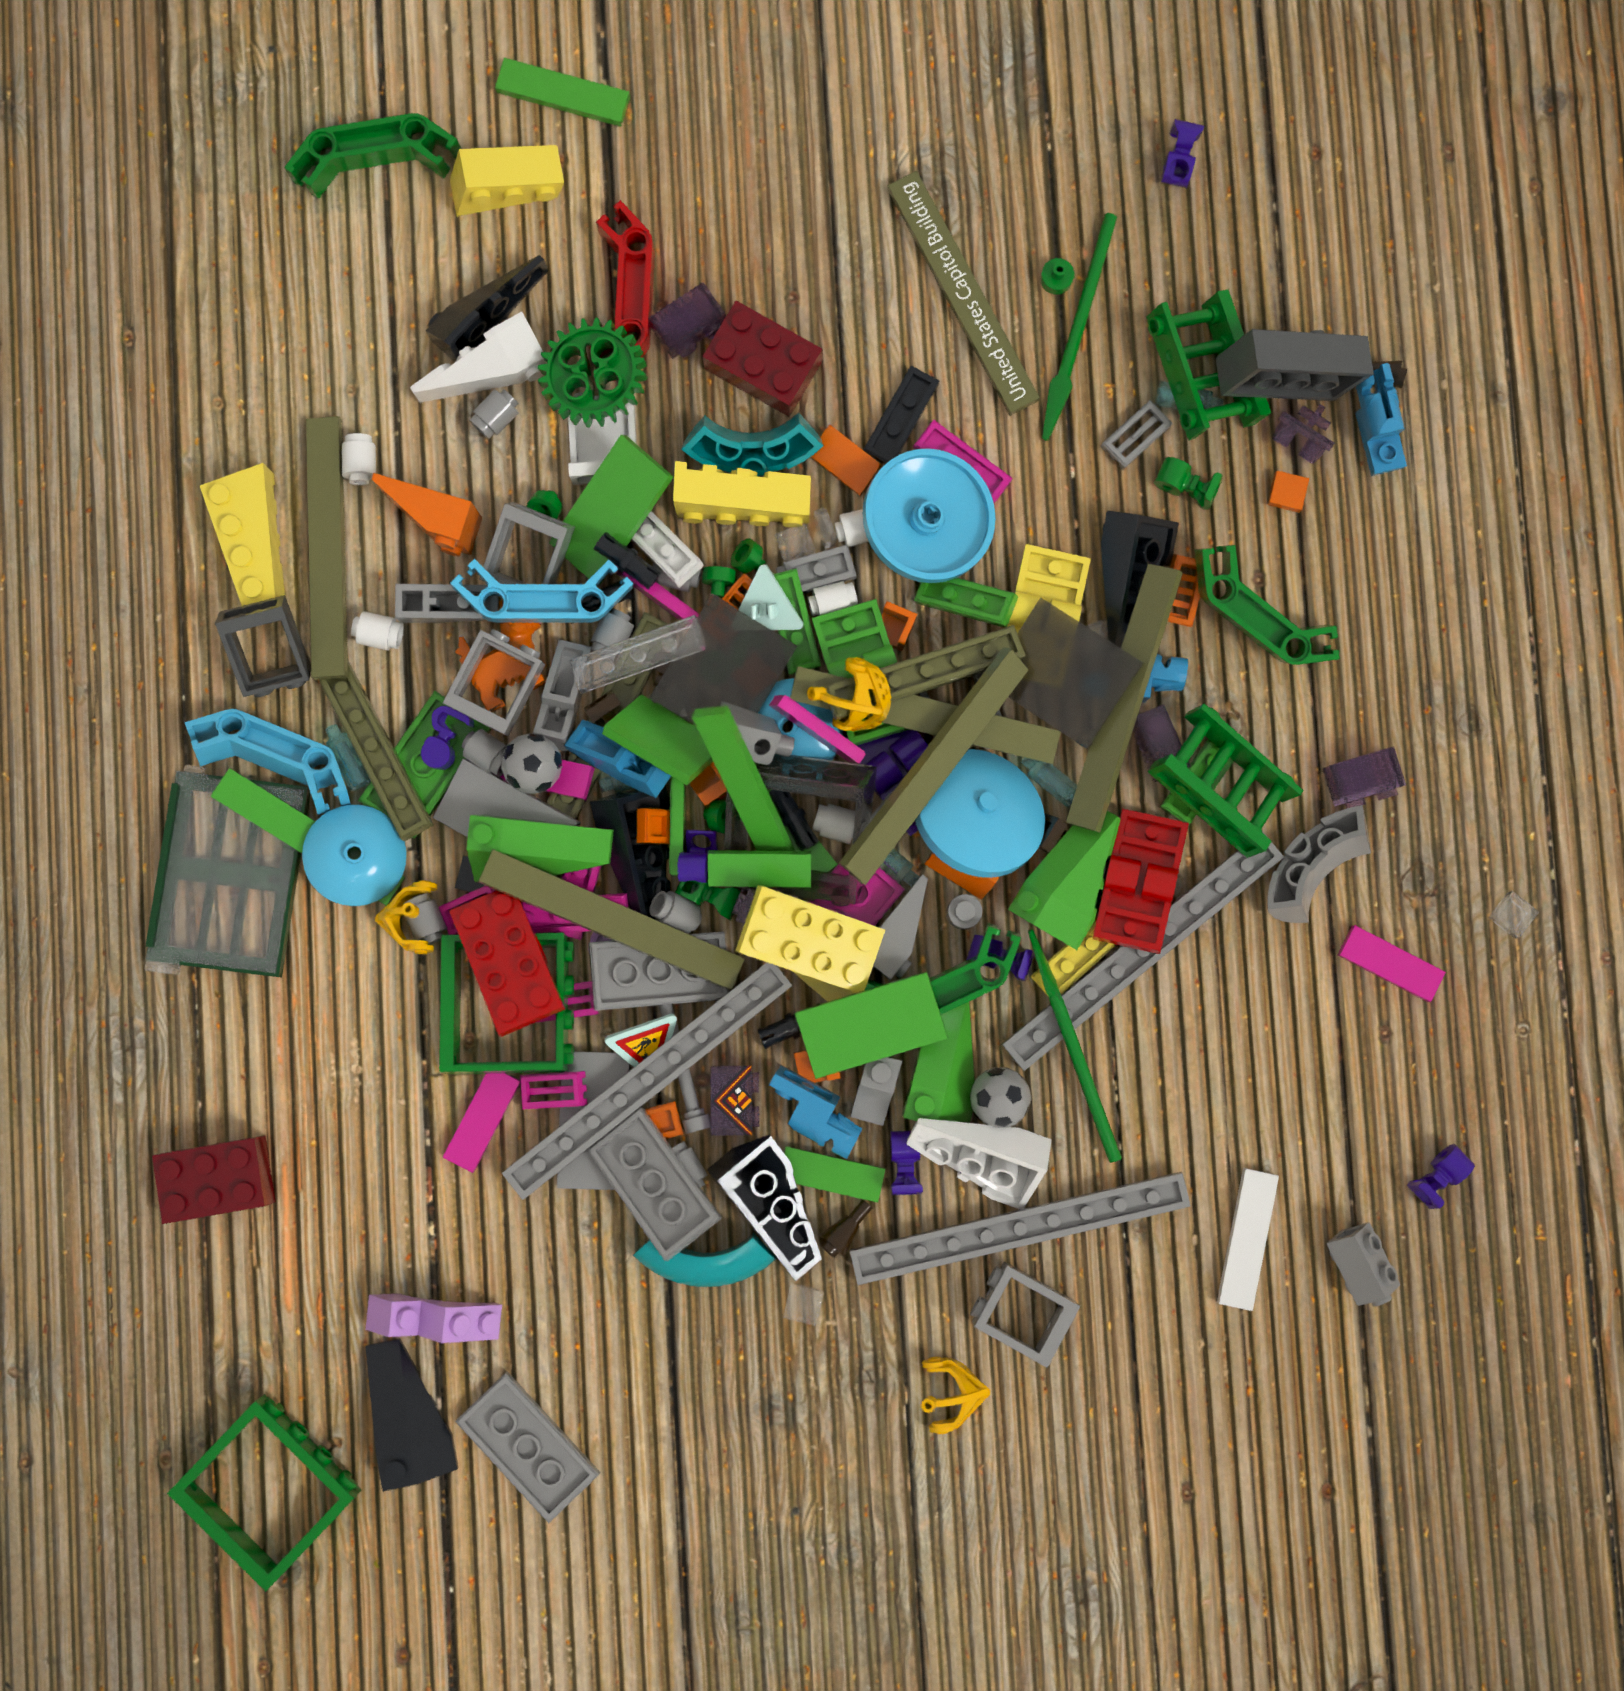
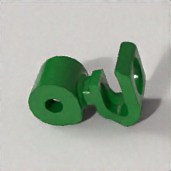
(1176, 478)
(722, 899)

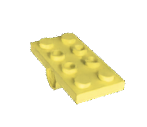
(1050, 576)
(810, 940)

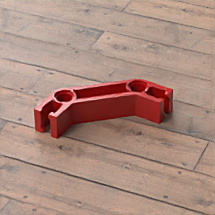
(634, 274)

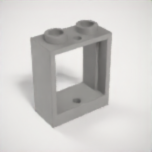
(515, 512)
(500, 642)
(1055, 1329)

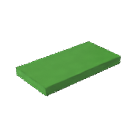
(614, 503)
(428, 782)
(871, 1025)

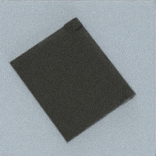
(736, 667)
(1071, 673)

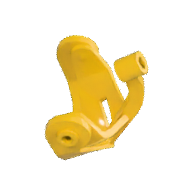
(866, 677)
(390, 916)
(972, 1393)

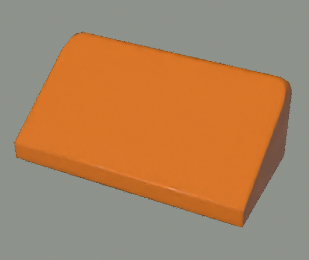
(846, 460)

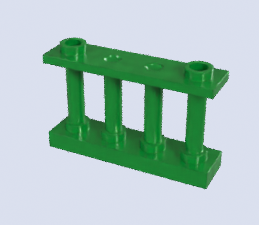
(1225, 330)
(1204, 801)

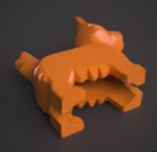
(498, 668)

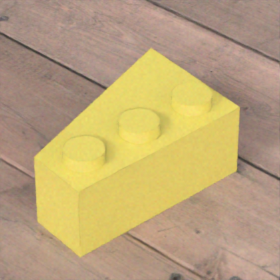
(504, 177)

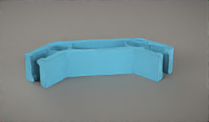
(541, 601)
(269, 748)

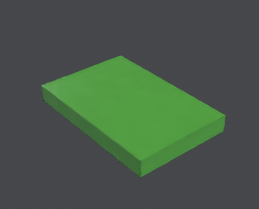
(660, 739)

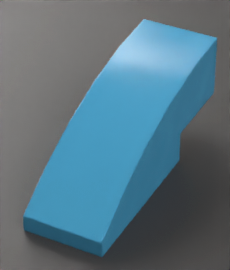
(616, 761)

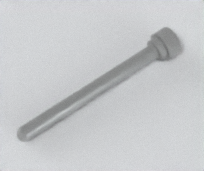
(695, 1117)

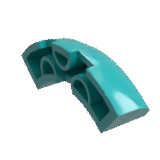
(755, 451)
(710, 1268)

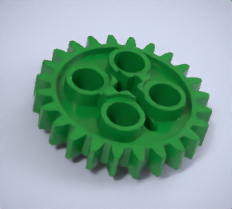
(621, 365)

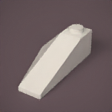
(503, 360)
(1000, 1160)

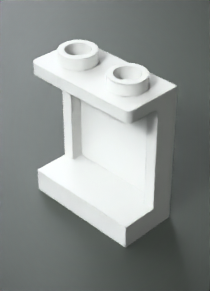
(593, 444)

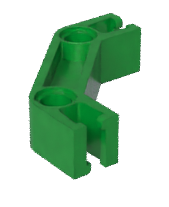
(369, 145)
(1256, 616)
(965, 980)

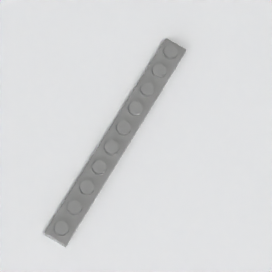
(1128, 963)
(646, 1079)
(1019, 1228)

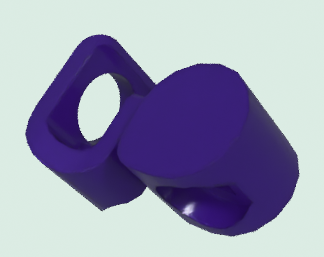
(1179, 162)
(437, 750)
(694, 862)
(1021, 962)
(905, 1158)
(1449, 1167)

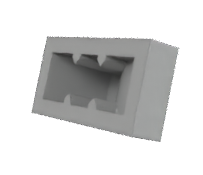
(876, 1090)

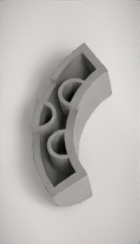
(1312, 858)

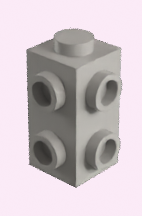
(1364, 1265)

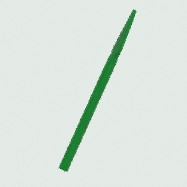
(1062, 384)
(1076, 1053)

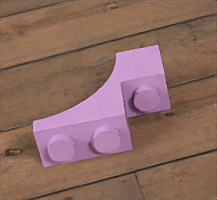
(433, 1319)

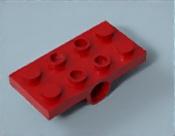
(1141, 881)
(507, 961)

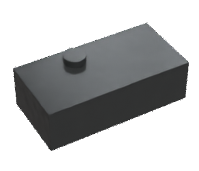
(1294, 365)

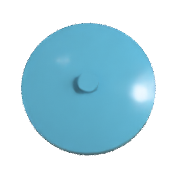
(928, 515)
(984, 817)

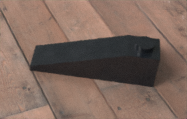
(473, 315)
(1127, 549)
(636, 865)
(764, 1191)
(407, 1427)

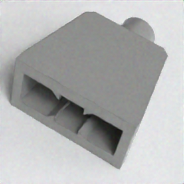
(760, 734)

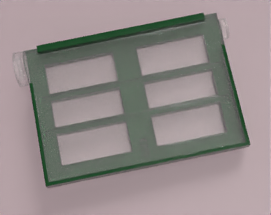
(221, 883)

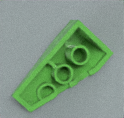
(540, 844)
(1066, 883)
(944, 1073)

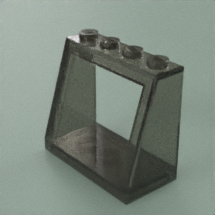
(820, 779)

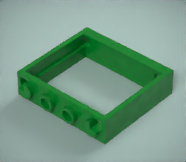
(451, 1009)
(225, 1530)

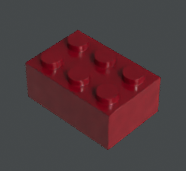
(762, 358)
(213, 1179)

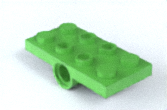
(861, 634)

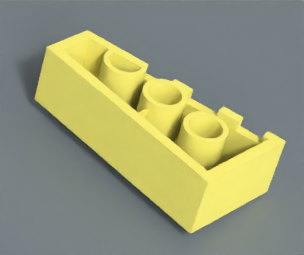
(741, 496)
(246, 528)

